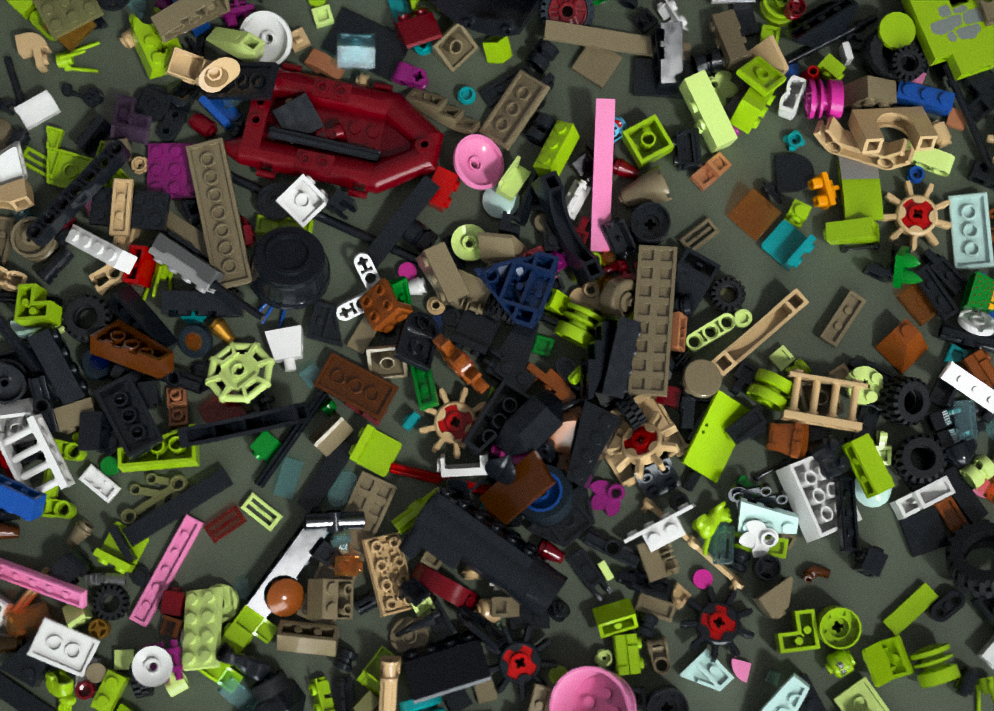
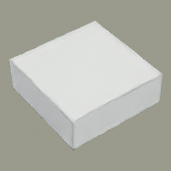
(846, 53)

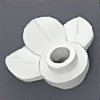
(756, 538)

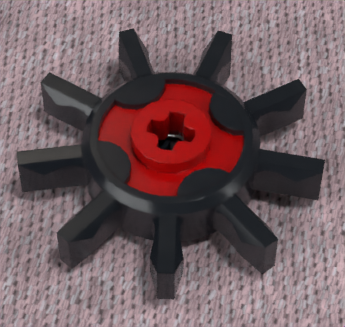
(727, 618)
(525, 671)

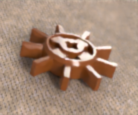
(460, 364)

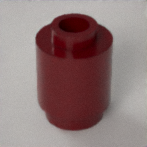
(203, 125)

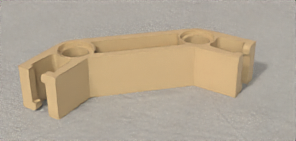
(842, 143)
(122, 242)

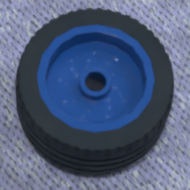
(554, 504)

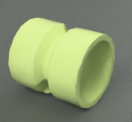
(978, 471)

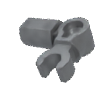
(98, 579)

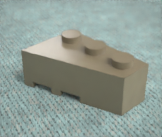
(729, 40)
(442, 274)

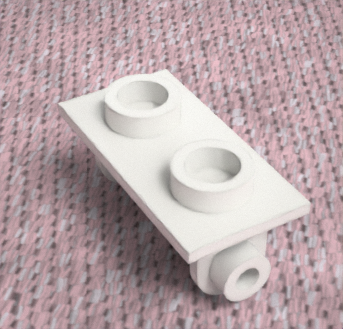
(668, 10)
(576, 196)

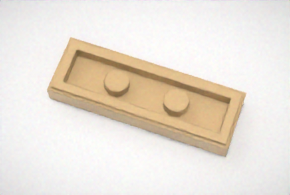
(121, 207)

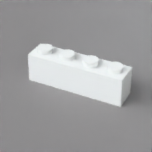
(101, 249)

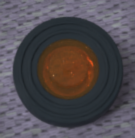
(195, 340)

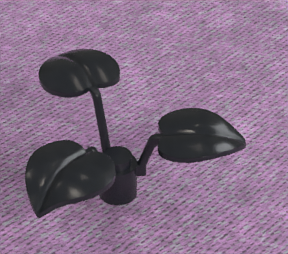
(498, 469)

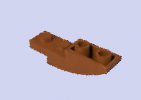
(555, 384)

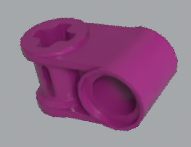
(406, 75)

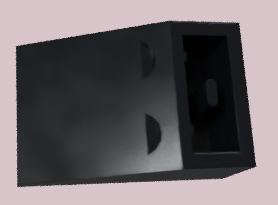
(694, 276)

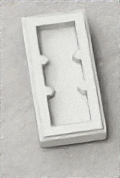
(100, 483)

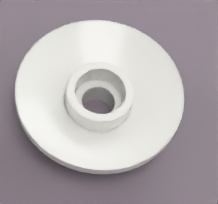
(142, 662)

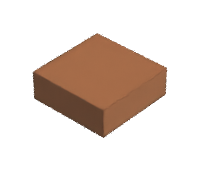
(955, 120)

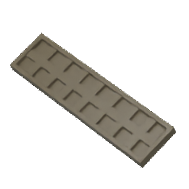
(655, 311)
(373, 498)

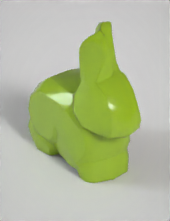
(62, 687)

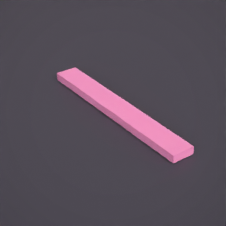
(602, 171)

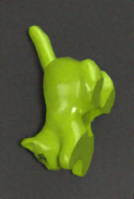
(708, 523)

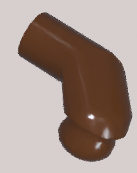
(814, 571)

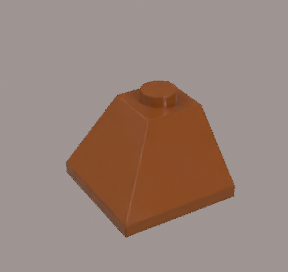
(902, 346)

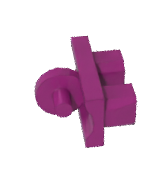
(238, 10)

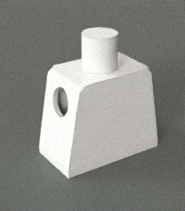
(286, 345)

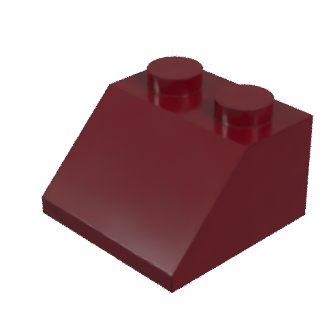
(416, 27)

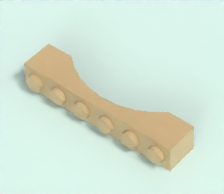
(16, 195)
(760, 332)

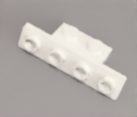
(662, 532)

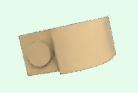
(34, 46)

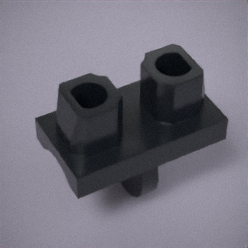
(261, 402)

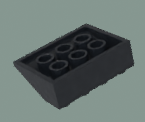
(445, 666)

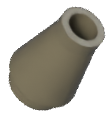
(79, 533)

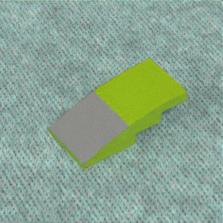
(859, 189)

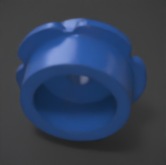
(920, 174)

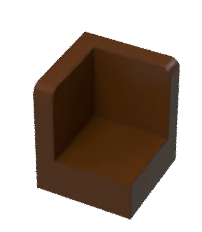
(172, 626)

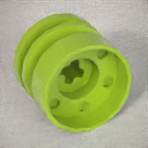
(579, 325)
(846, 634)
(934, 663)

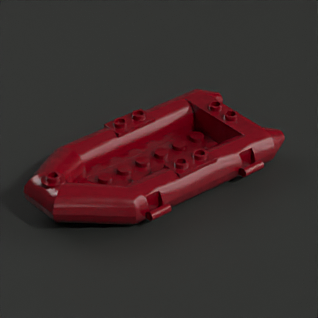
(370, 119)

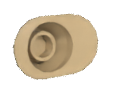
(218, 74)

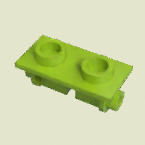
(318, 690)

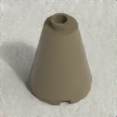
(647, 188)

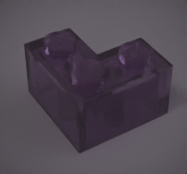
(129, 124)

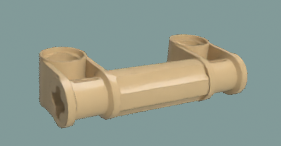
(390, 669)

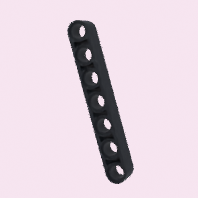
(69, 194)

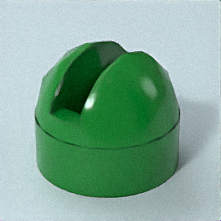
(328, 406)

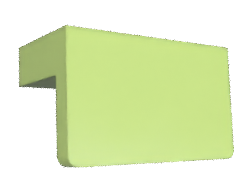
(513, 180)

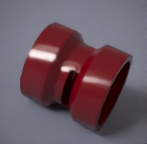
(797, 10)

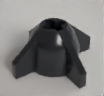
(961, 453)

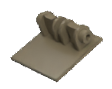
(477, 296)
(659, 562)

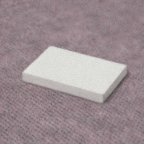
(63, 647)

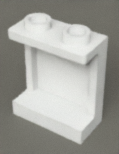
(466, 469)

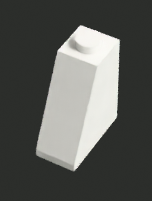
(12, 164)

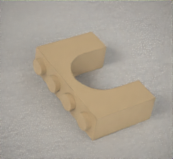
(912, 121)

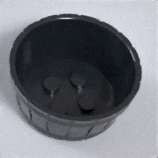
(289, 269)

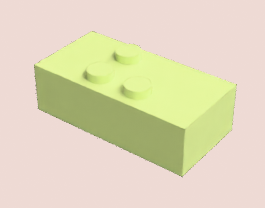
(707, 112)

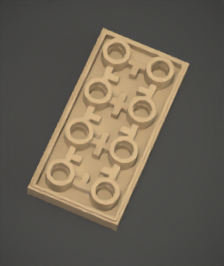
(387, 572)

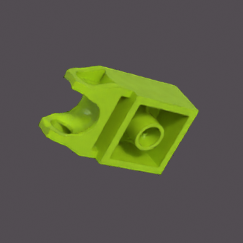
(150, 47)

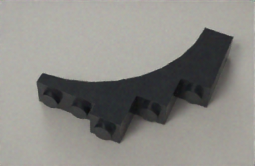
(244, 425)

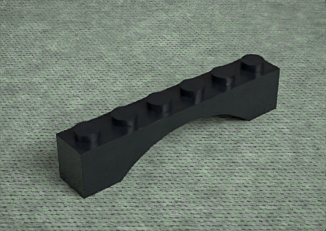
(552, 199)

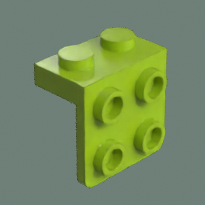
(374, 450)
(111, 553)
(887, 660)

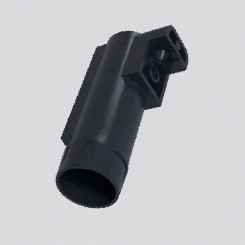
(463, 533)

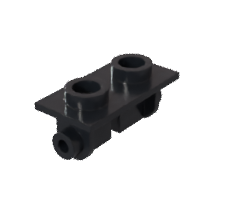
(343, 693)

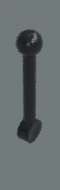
(844, 248)
(785, 462)

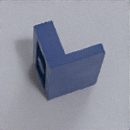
(219, 113)

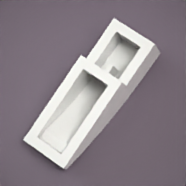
(922, 498)

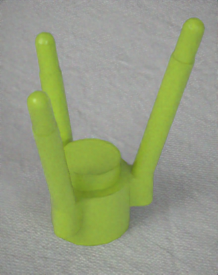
(66, 59)
(160, 274)
(987, 686)

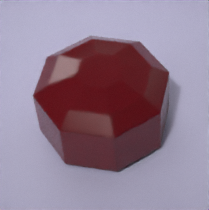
(85, 689)

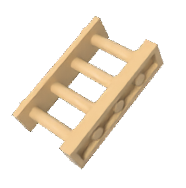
(831, 419)

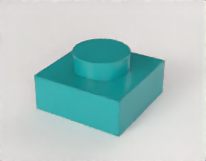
(410, 421)

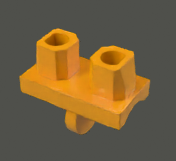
(825, 190)

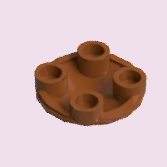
(285, 597)

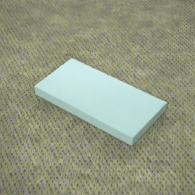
(971, 231)

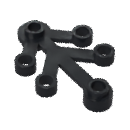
(766, 496)

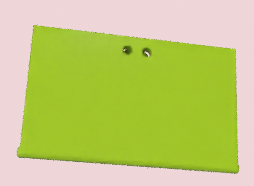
(711, 444)

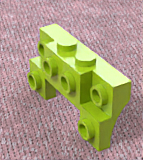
(239, 635)

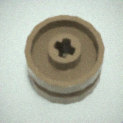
(26, 247)

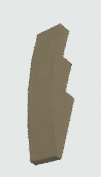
(438, 109)

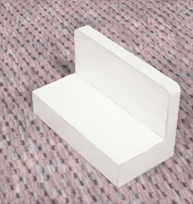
(37, 109)

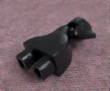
(244, 662)

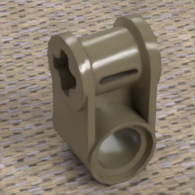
(658, 653)

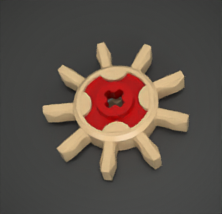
(919, 205)
(443, 417)
(643, 445)

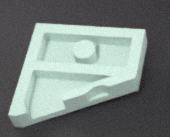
(706, 672)

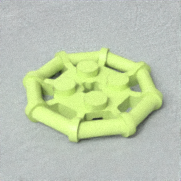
(246, 379)

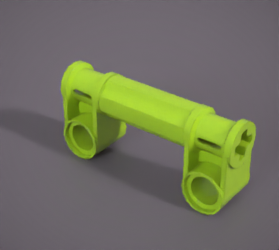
(53, 506)

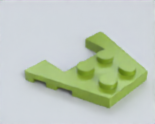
(63, 165)

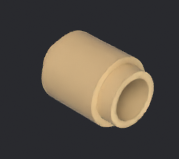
(944, 136)

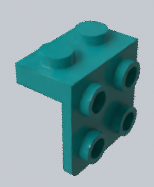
(788, 245)

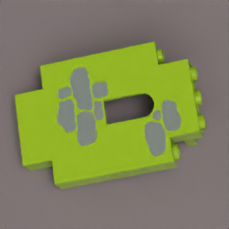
(953, 35)

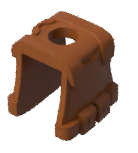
(789, 439)

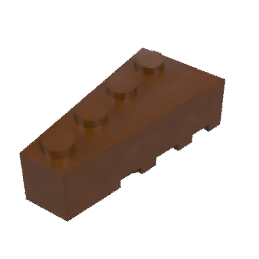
(132, 349)

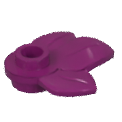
(603, 497)

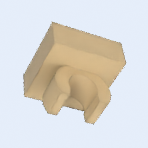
(299, 40)

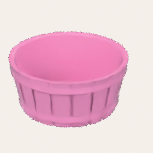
(592, 690)

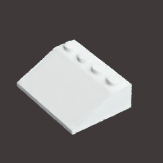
(811, 498)

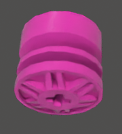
(827, 99)

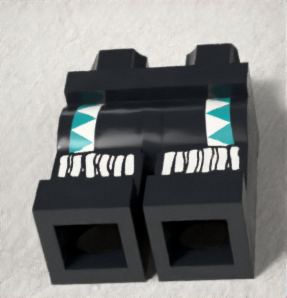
(944, 419)

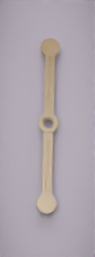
(693, 542)

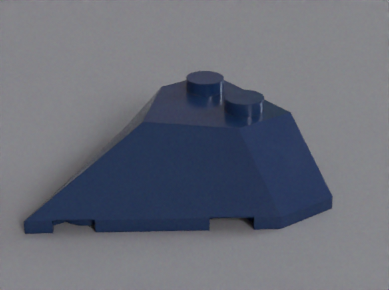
(522, 285)

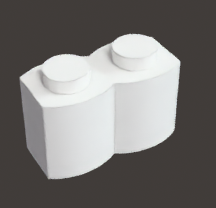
(790, 99)

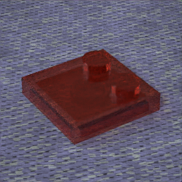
(214, 410)

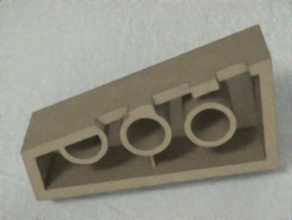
(186, 16)

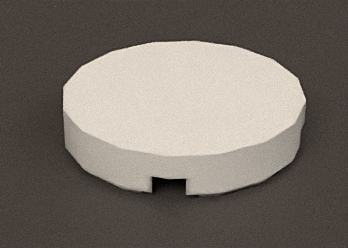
(976, 322)

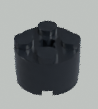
(71, 567)

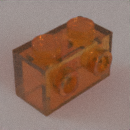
(21, 620)

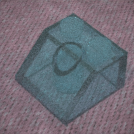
(355, 51)

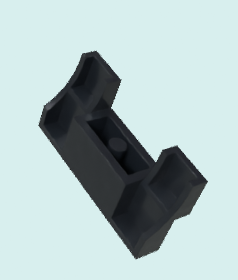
(979, 86)

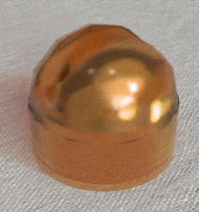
(607, 258)

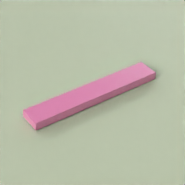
(166, 570)
(43, 584)

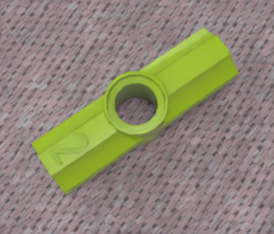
(406, 519)

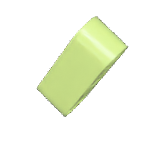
(933, 160)
(716, 326)

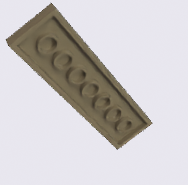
(219, 211)

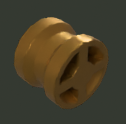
(95, 629)

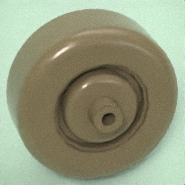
(618, 297)

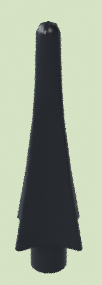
(427, 619)

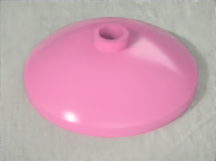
(484, 156)

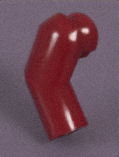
(619, 265)

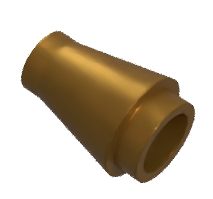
(222, 330)

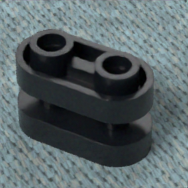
(564, 368)

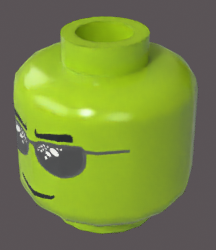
(840, 663)

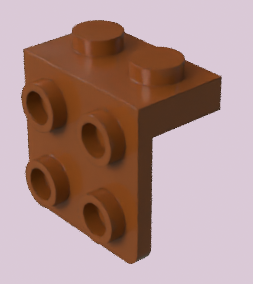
(383, 307)

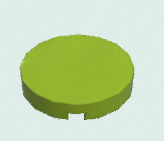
(896, 30)

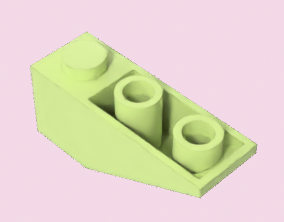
(238, 43)

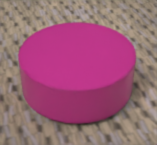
(407, 270)
(702, 579)

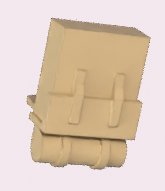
(185, 65)

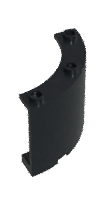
(489, 16)

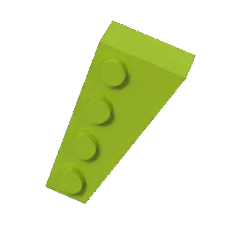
(163, 456)

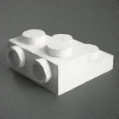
(303, 200)

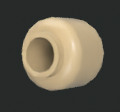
(485, 608)

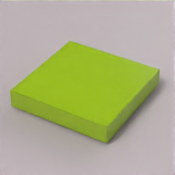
(761, 75)

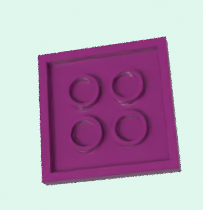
(170, 170)

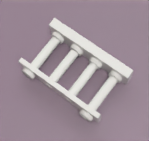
(47, 445)

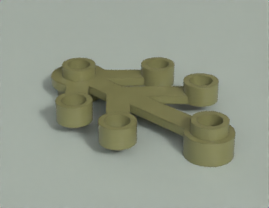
(157, 496)

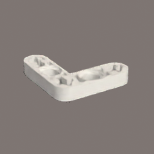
(346, 304)

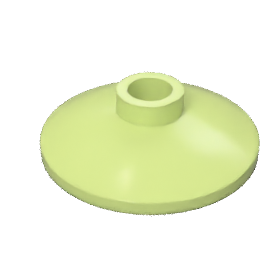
(465, 234)

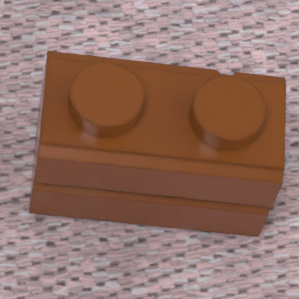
(979, 366)

